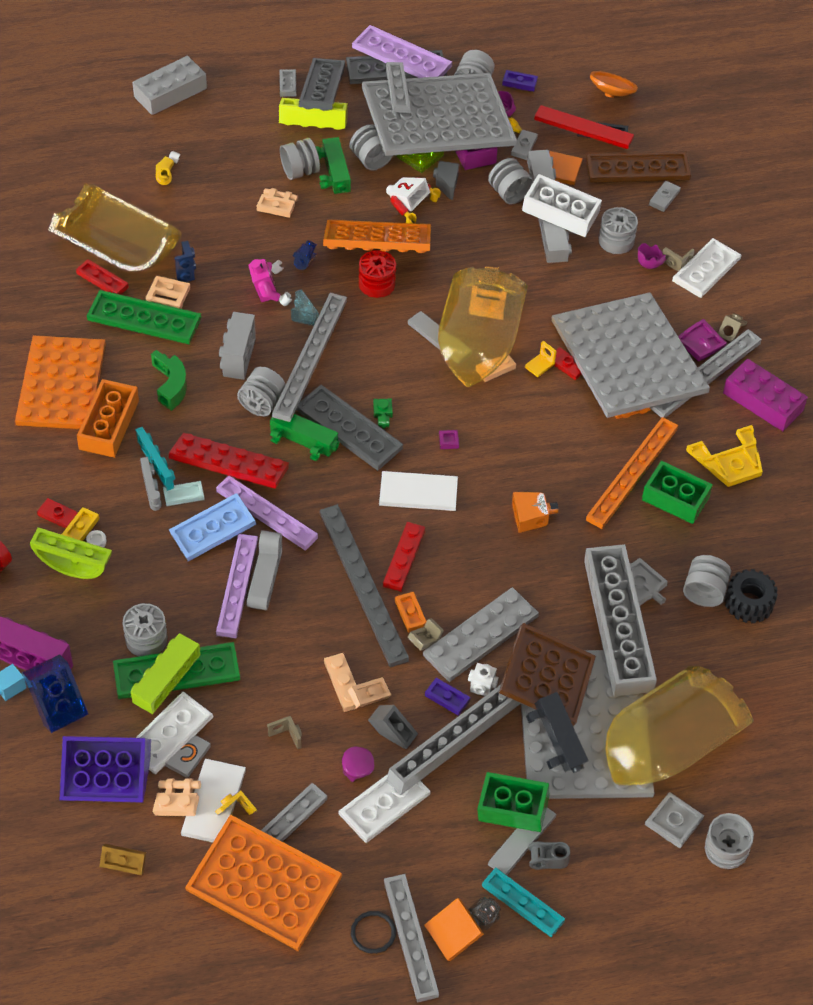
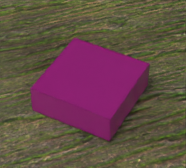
(449, 439)

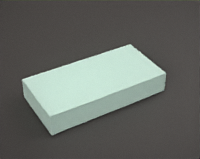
(184, 493)

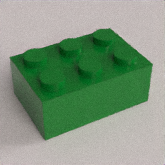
(677, 492)
(513, 802)

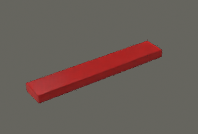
(584, 127)

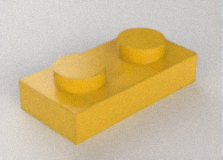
(81, 524)

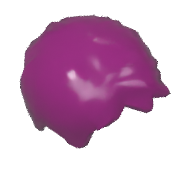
(650, 257)

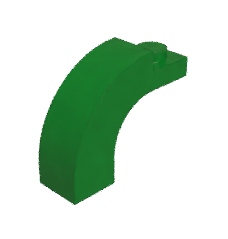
(175, 388)

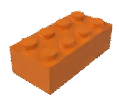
(108, 418)

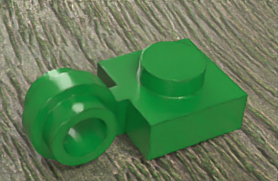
(383, 411)

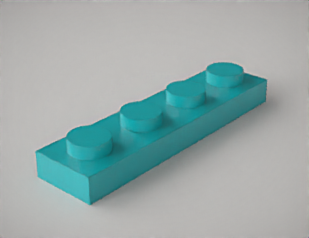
(152, 452)
(523, 902)

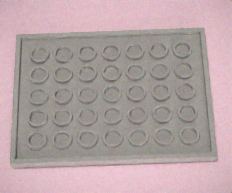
(443, 115)
(629, 354)
(592, 725)

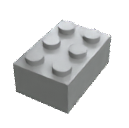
(237, 345)

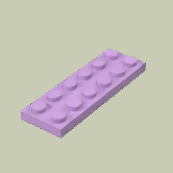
(394, 49)

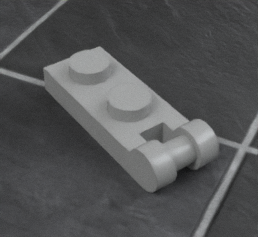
(150, 484)

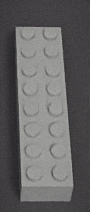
(619, 620)

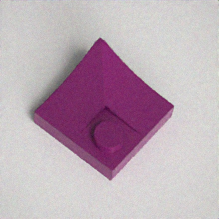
(701, 340)

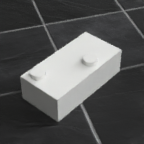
(561, 205)

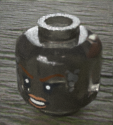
(485, 912)

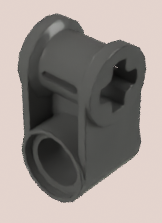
(547, 855)

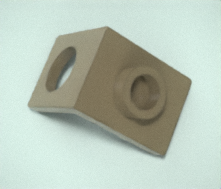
(676, 261)
(735, 322)
(287, 724)

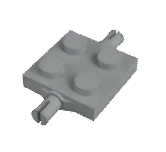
(647, 582)

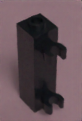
(561, 733)

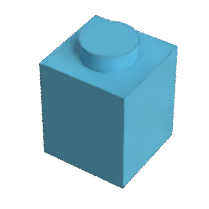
(11, 682)

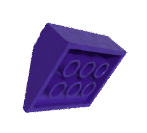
(104, 768)

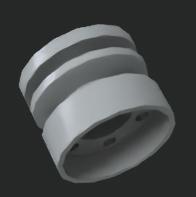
(475, 63)
(368, 148)
(299, 158)
(510, 180)
(618, 230)
(261, 391)
(707, 581)
(145, 630)
(729, 830)

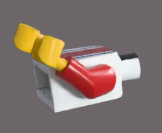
(409, 193)

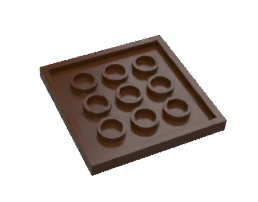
(547, 666)

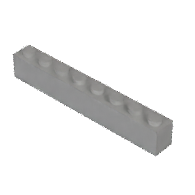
(554, 237)
(449, 740)

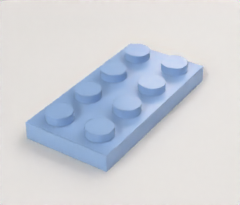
(212, 527)

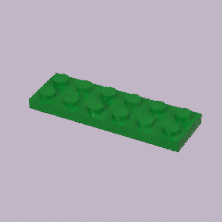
(144, 317)
(214, 666)

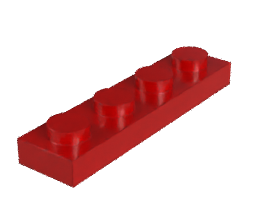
(404, 557)

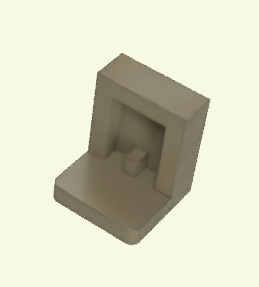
(427, 635)

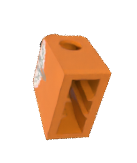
(532, 510)

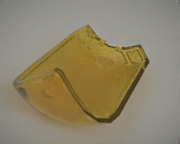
(115, 230)
(480, 321)
(673, 727)

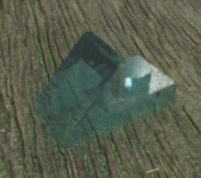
(304, 310)

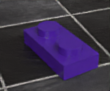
(520, 80)
(447, 696)

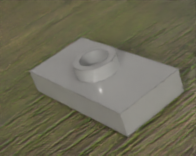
(287, 83)
(524, 144)
(664, 196)

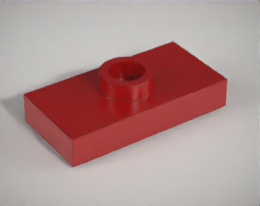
(566, 364)
(56, 513)

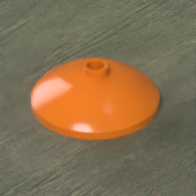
(613, 84)

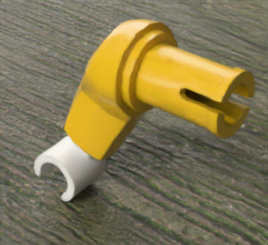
(163, 168)

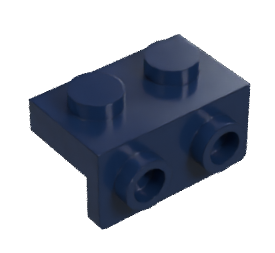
(185, 263)

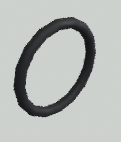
(373, 913)

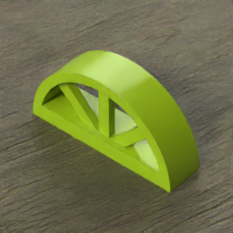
(69, 554)

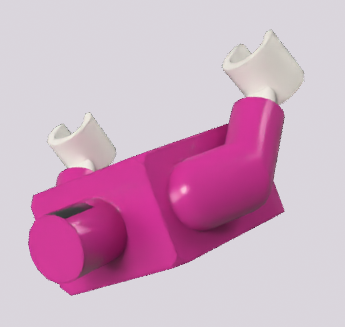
(264, 281)

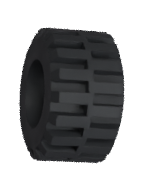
(752, 583)

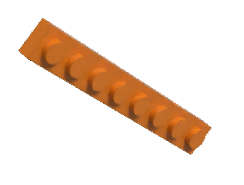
(631, 473)

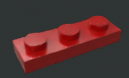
(102, 277)

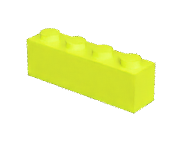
(291, 114)

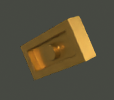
(123, 859)

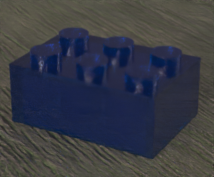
(55, 693)

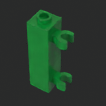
(336, 166)
(306, 433)

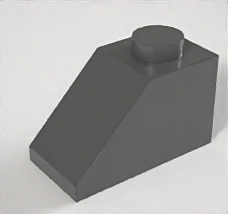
(446, 177)
(393, 725)

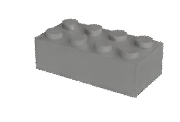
(169, 85)

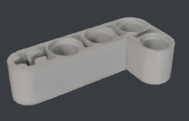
(266, 570)

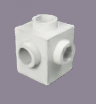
(483, 679)

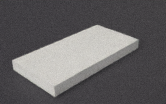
(706, 268)
(418, 491)
(174, 728)
(217, 782)
(380, 807)

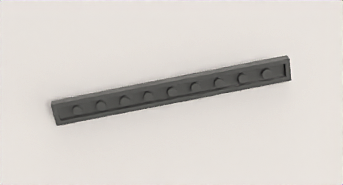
(364, 586)

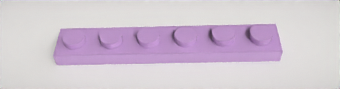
(269, 513)
(237, 586)

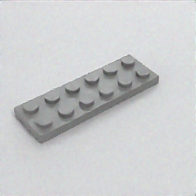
(480, 634)

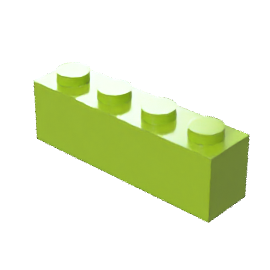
(165, 673)

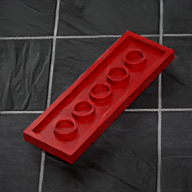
(229, 460)

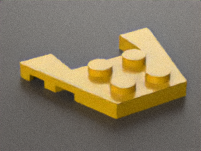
(733, 464)

